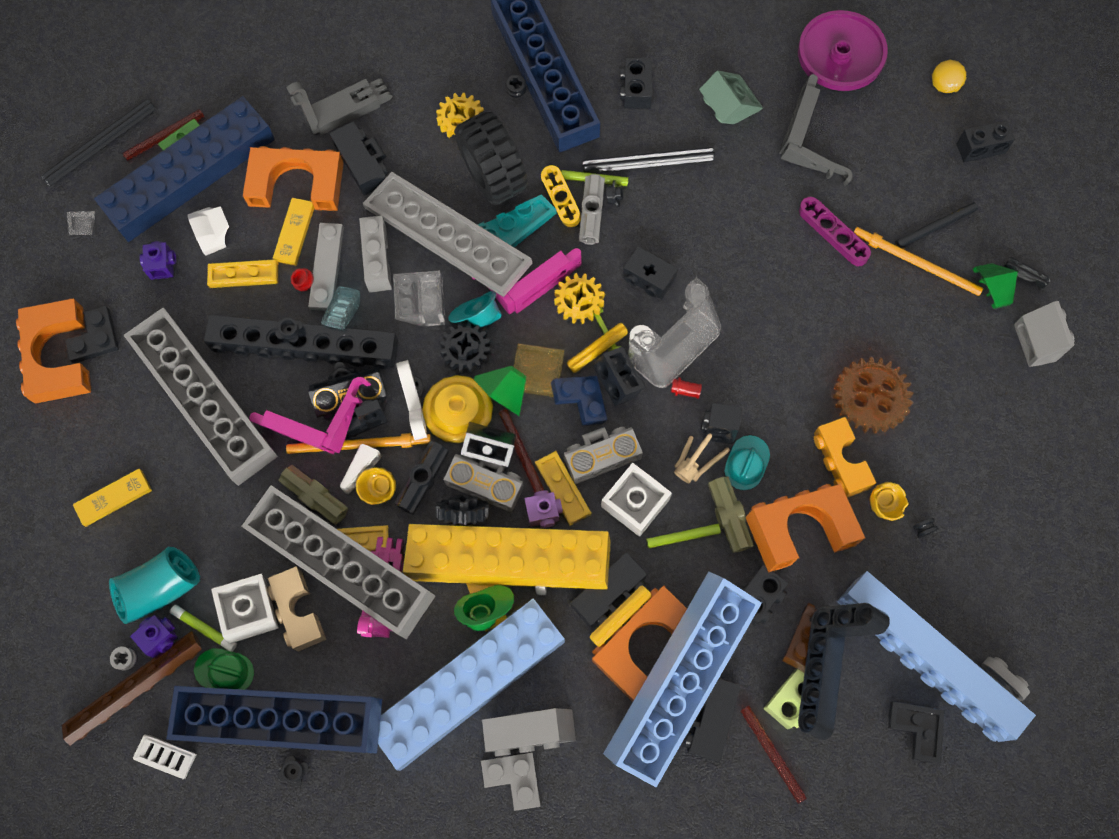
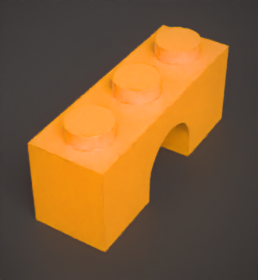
(831, 440)

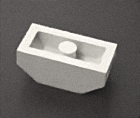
(209, 228)

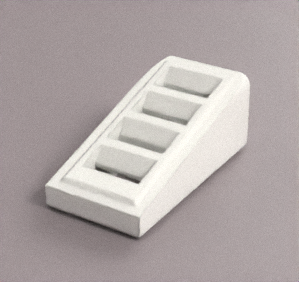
(364, 459)
(143, 750)

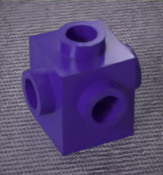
(158, 260)
(154, 635)

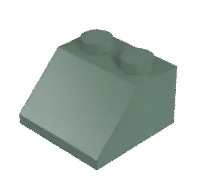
(729, 97)

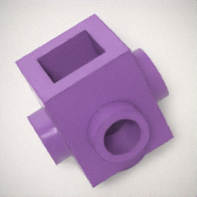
(539, 501)

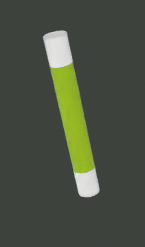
(202, 627)

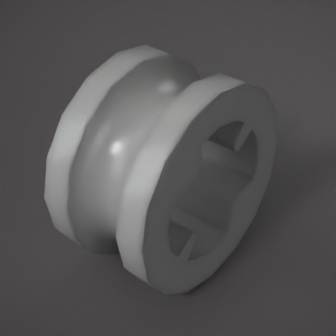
(132, 658)

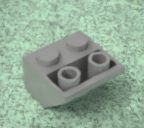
(1044, 334)

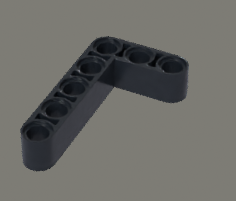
(825, 657)

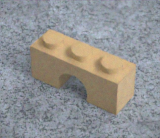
(286, 590)

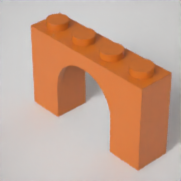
(268, 164)
(36, 327)
(826, 505)
(614, 657)

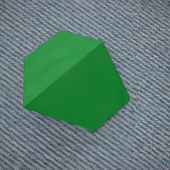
(1000, 283)
(504, 386)

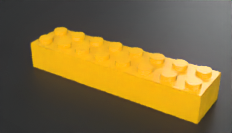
(507, 556)

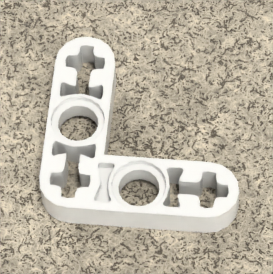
(415, 410)

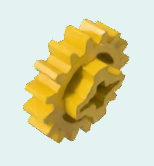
(460, 111)
(571, 291)

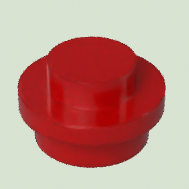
(302, 279)

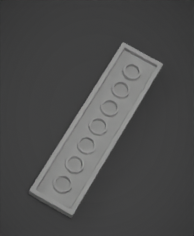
(448, 234)

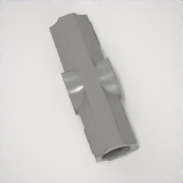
(591, 220)

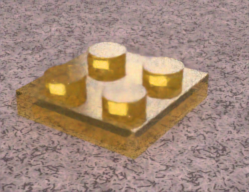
(540, 367)

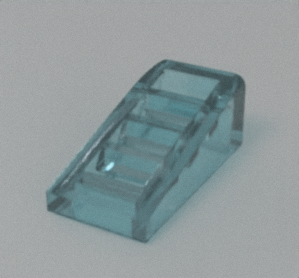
(342, 305)

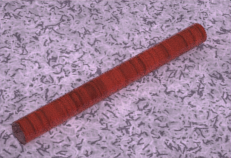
(158, 137)
(521, 452)
(773, 754)

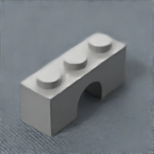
(374, 253)

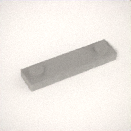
(326, 265)

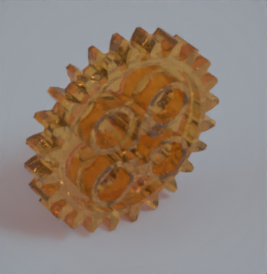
(876, 375)

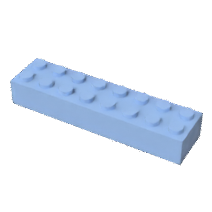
(942, 663)
(682, 679)
(467, 684)

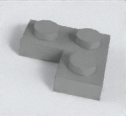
(517, 771)

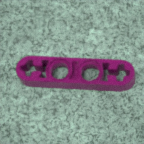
(837, 228)

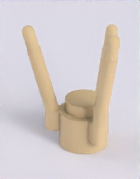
(687, 469)

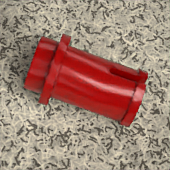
(685, 388)

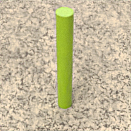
(580, 176)
(683, 536)

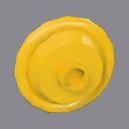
(453, 405)

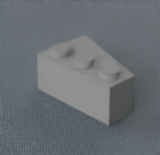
(528, 730)

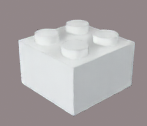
(636, 499)
(244, 608)

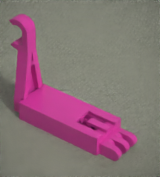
(540, 281)
(336, 431)
(367, 624)

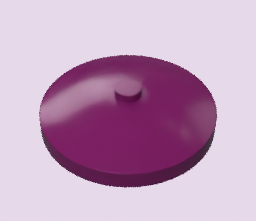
(842, 50)

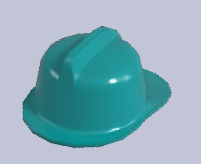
(478, 311)
(747, 462)

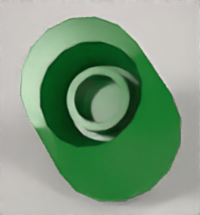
(484, 607)
(223, 670)

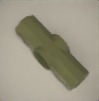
(313, 494)
(730, 514)

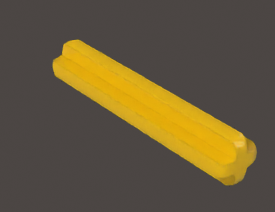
(597, 347)
(620, 616)

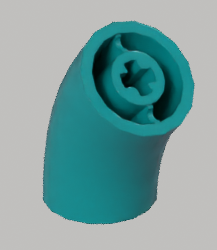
(153, 584)

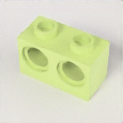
(788, 694)

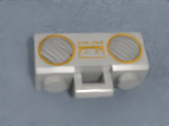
(596, 459)
(474, 480)

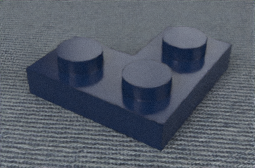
(584, 392)

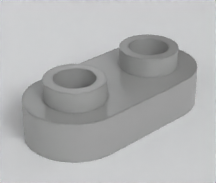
(1012, 683)

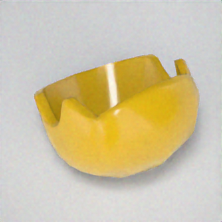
(949, 76)
(375, 486)
(888, 501)

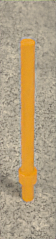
(875, 240)
(405, 440)

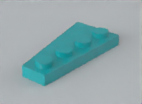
(521, 221)

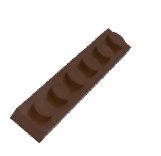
(130, 688)

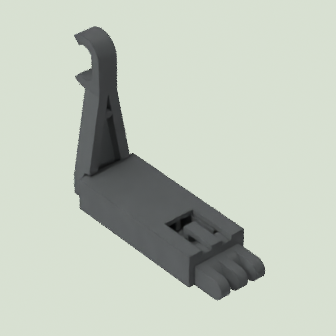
(341, 106)
(796, 132)

